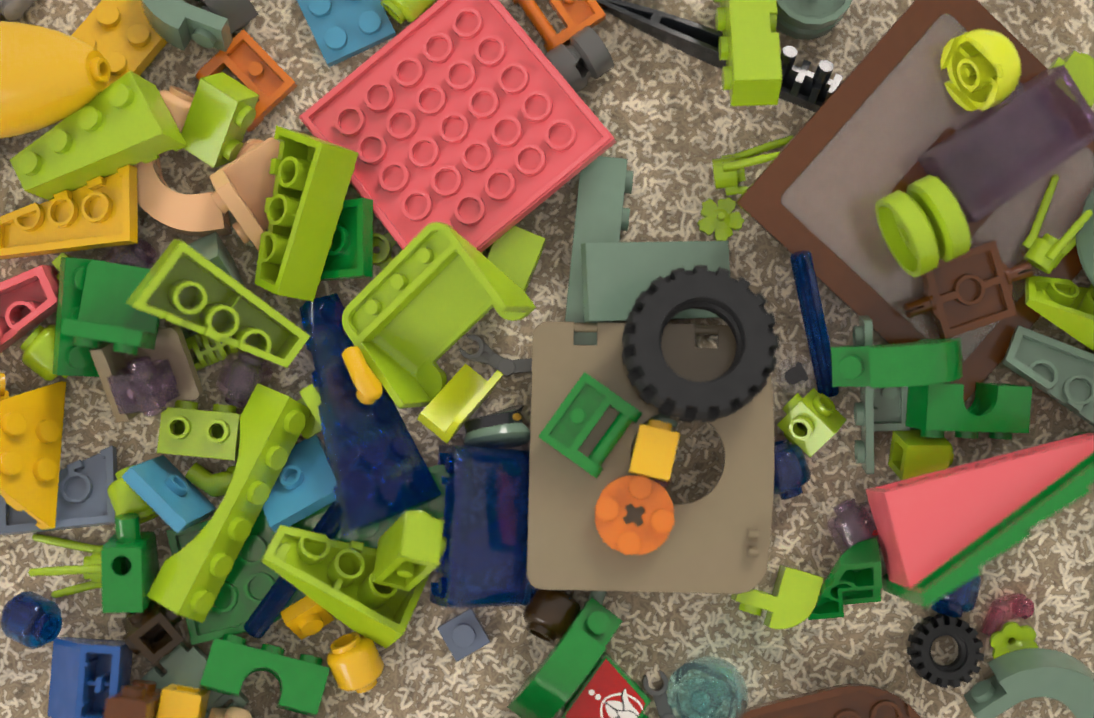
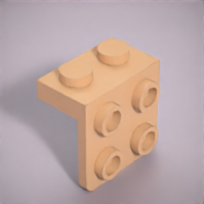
(244, 189)

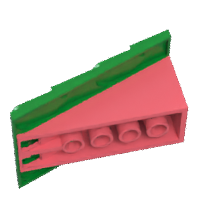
(958, 518)

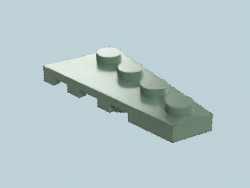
(1055, 369)

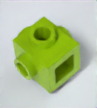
(810, 421)

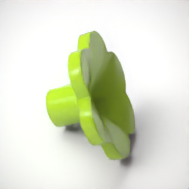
(1012, 638)

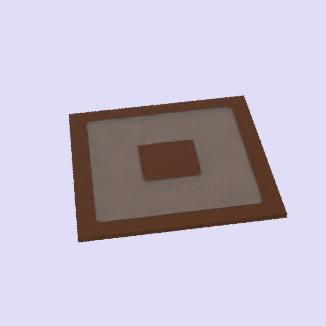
(867, 146)

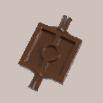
(969, 291)

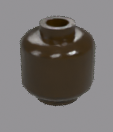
(550, 613)

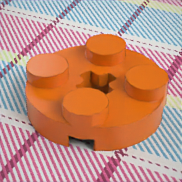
(657, 519)

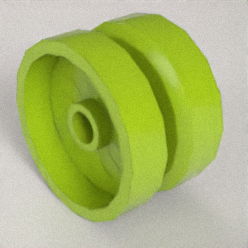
(923, 225)

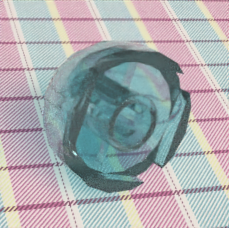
(708, 689)

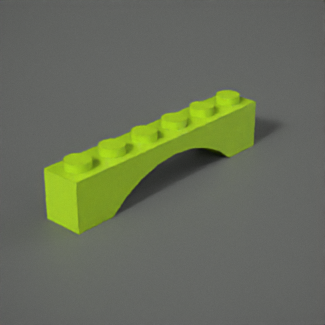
(197, 572)

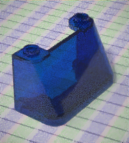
(484, 528)

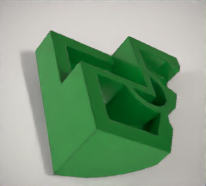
(851, 581)

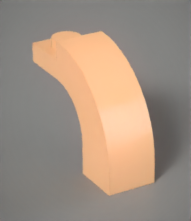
(183, 213)

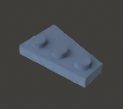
(80, 499)

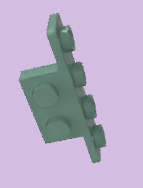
(878, 407)

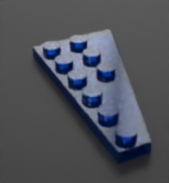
(368, 445)

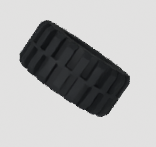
(731, 302)

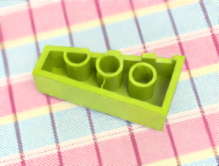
(750, 51)
(115, 129)
(302, 213)
(207, 300)

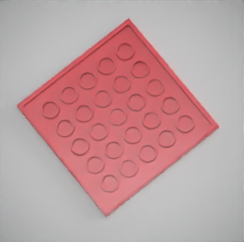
(459, 124)

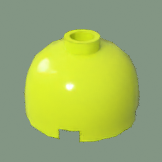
(981, 68)

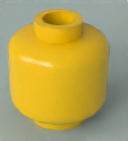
(355, 662)

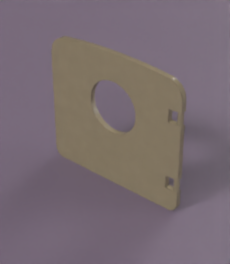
(714, 542)

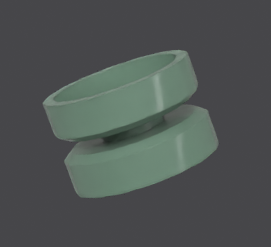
(809, 17)

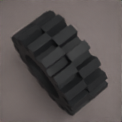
(967, 655)

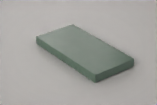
(620, 271)

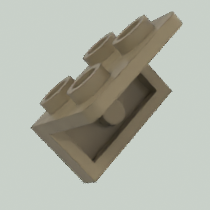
(170, 346)

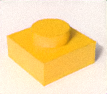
(306, 617)

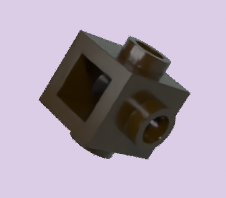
(152, 632)

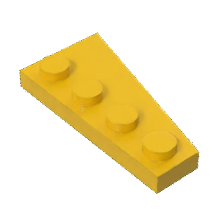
(75, 220)

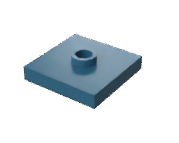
(302, 485)
(169, 493)

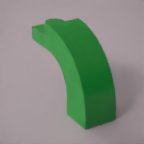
(897, 364)
(567, 663)

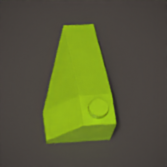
(1063, 305)
(340, 581)

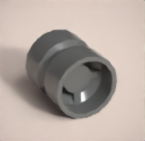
(586, 50)

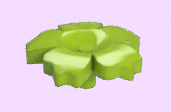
(720, 218)

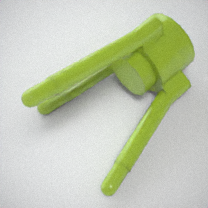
(730, 168)
(1048, 251)
(90, 569)

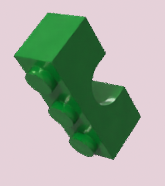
(996, 410)
(299, 680)

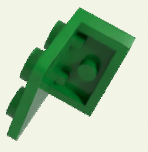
(105, 313)

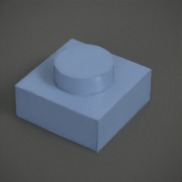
(463, 634)

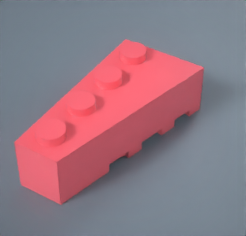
(26, 302)

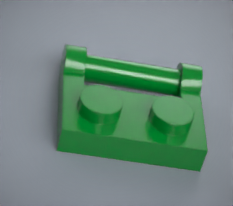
(579, 416)

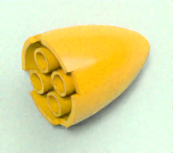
(45, 77)

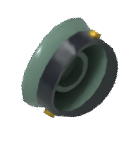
(497, 429)

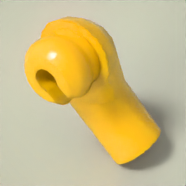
(366, 382)

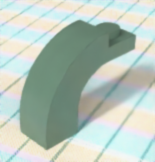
(180, 22)
(1031, 675)

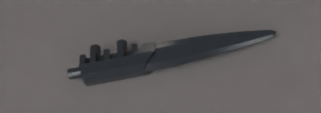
(702, 42)

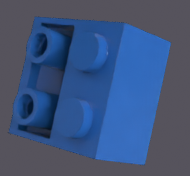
(86, 675)

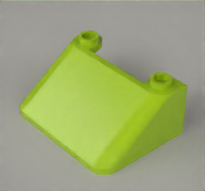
(423, 308)

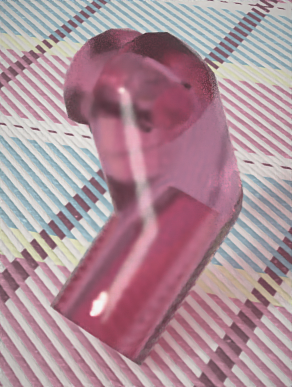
(1006, 609)

